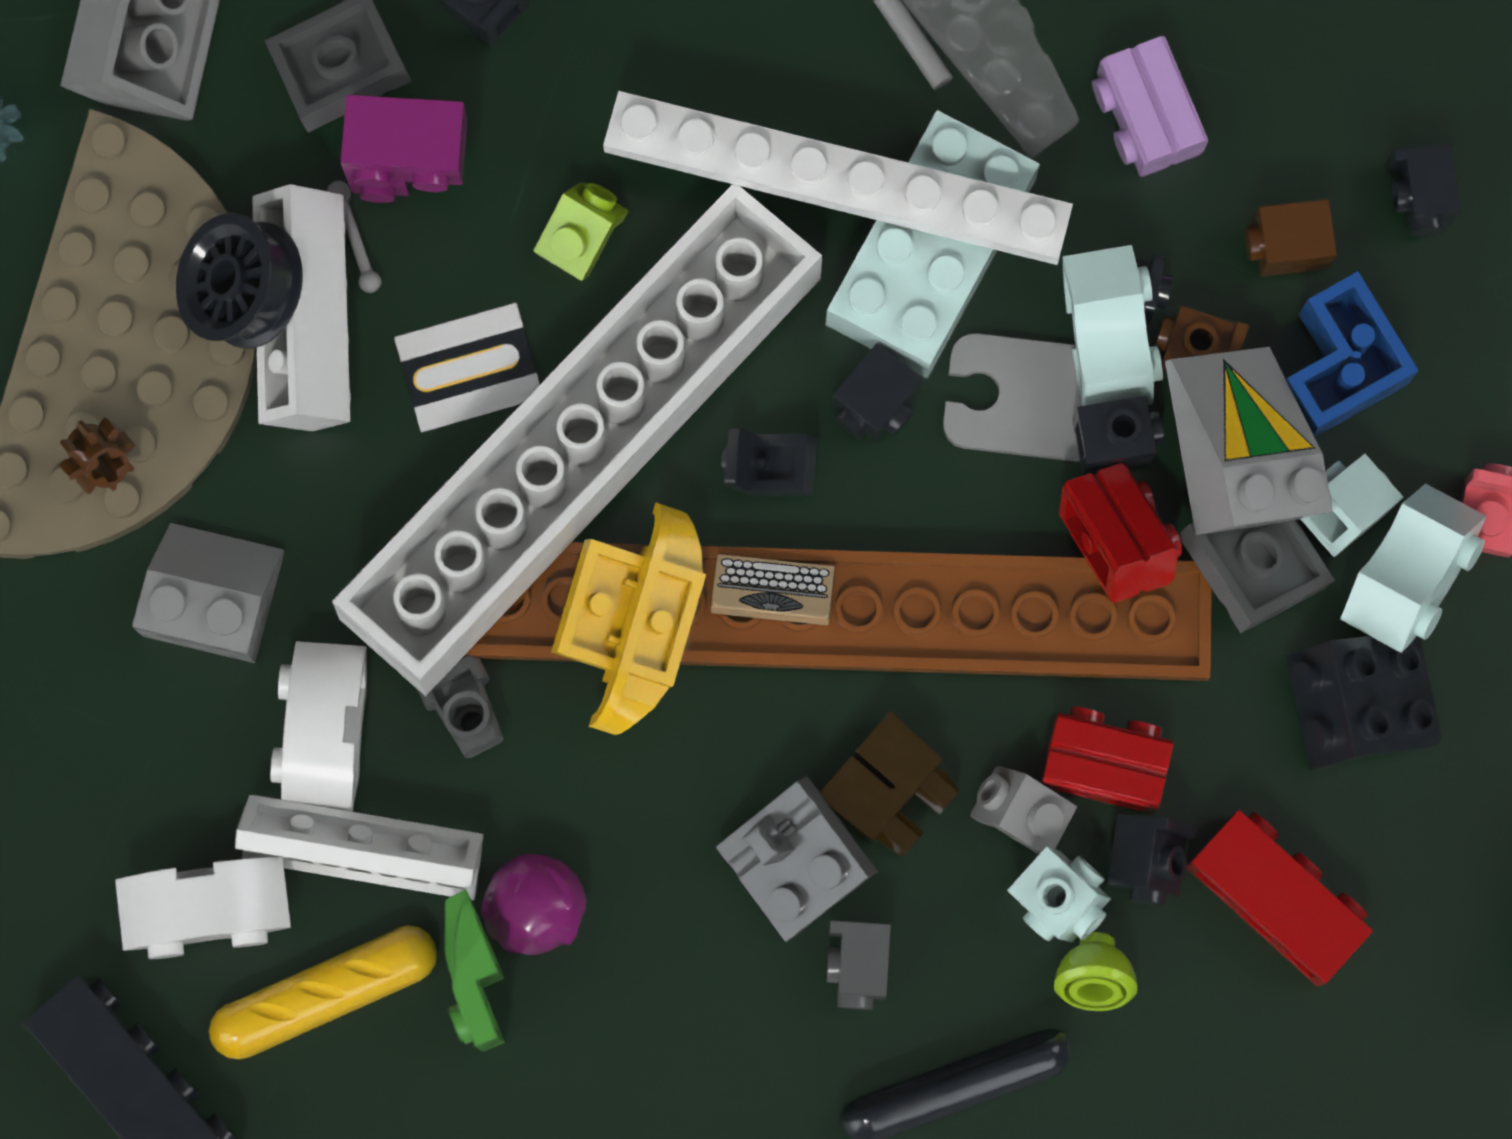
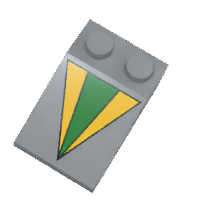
(1244, 442)

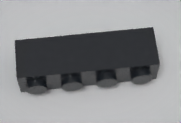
(118, 1066)

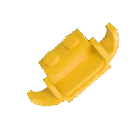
(634, 616)

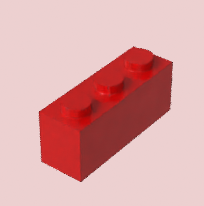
(1281, 897)

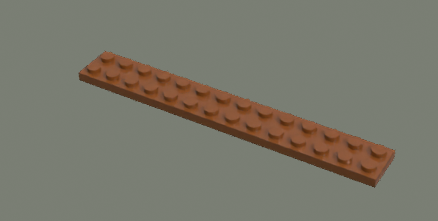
(920, 618)

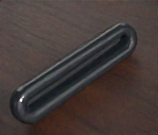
(957, 1086)

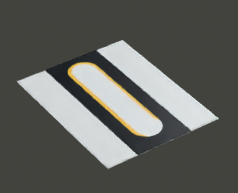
(467, 367)

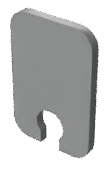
(1033, 403)

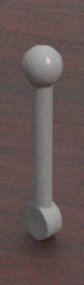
(369, 280)

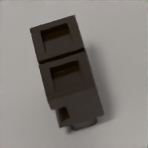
(905, 766)

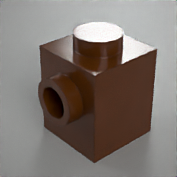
(1292, 238)

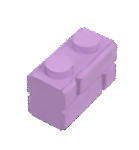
(1149, 106)

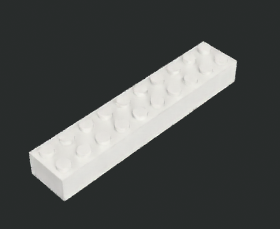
(578, 439)

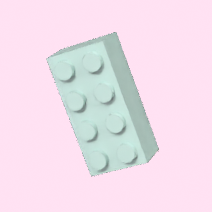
(915, 284)

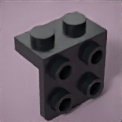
(1362, 700)

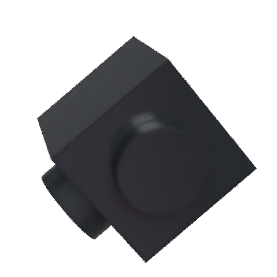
(876, 396)
(1117, 434)

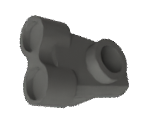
(463, 696)

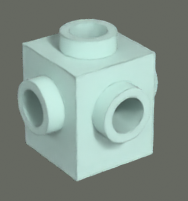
(1042, 889)

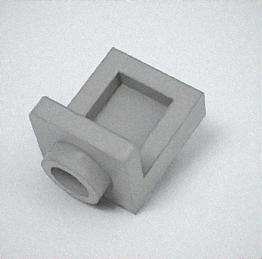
(1023, 809)

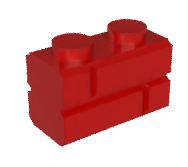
(1120, 532)
(1107, 761)

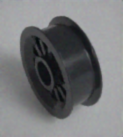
(239, 281)

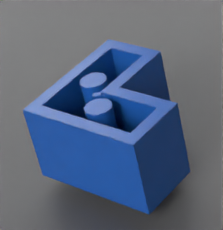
(1360, 354)

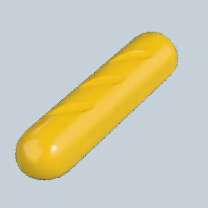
(323, 992)

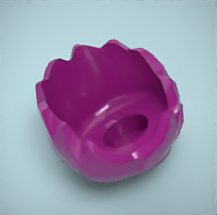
(533, 905)

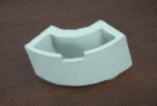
(1109, 325)
(1414, 568)

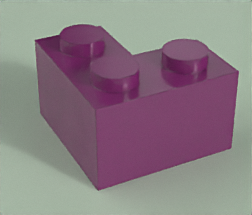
(400, 143)

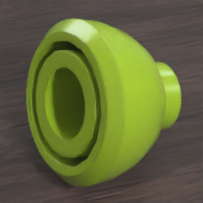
(1096, 975)

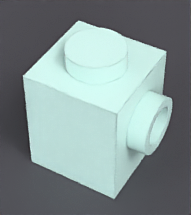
(1358, 501)

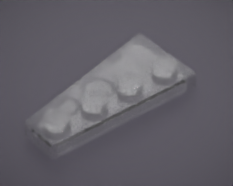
(1004, 64)

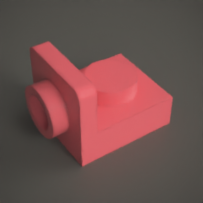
(1491, 494)

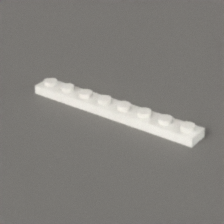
(838, 177)

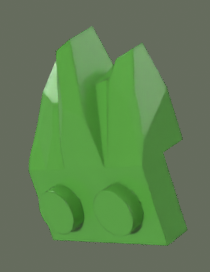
(471, 969)

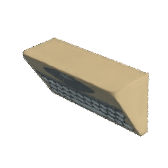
(772, 589)

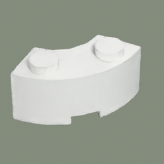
(322, 724)
(200, 905)

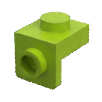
(580, 228)

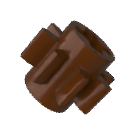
(97, 455)

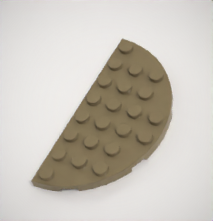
(114, 347)

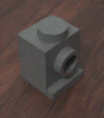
(859, 963)

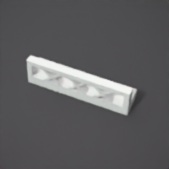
(361, 846)

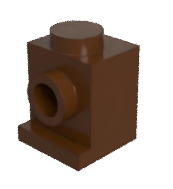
(1176, 333)

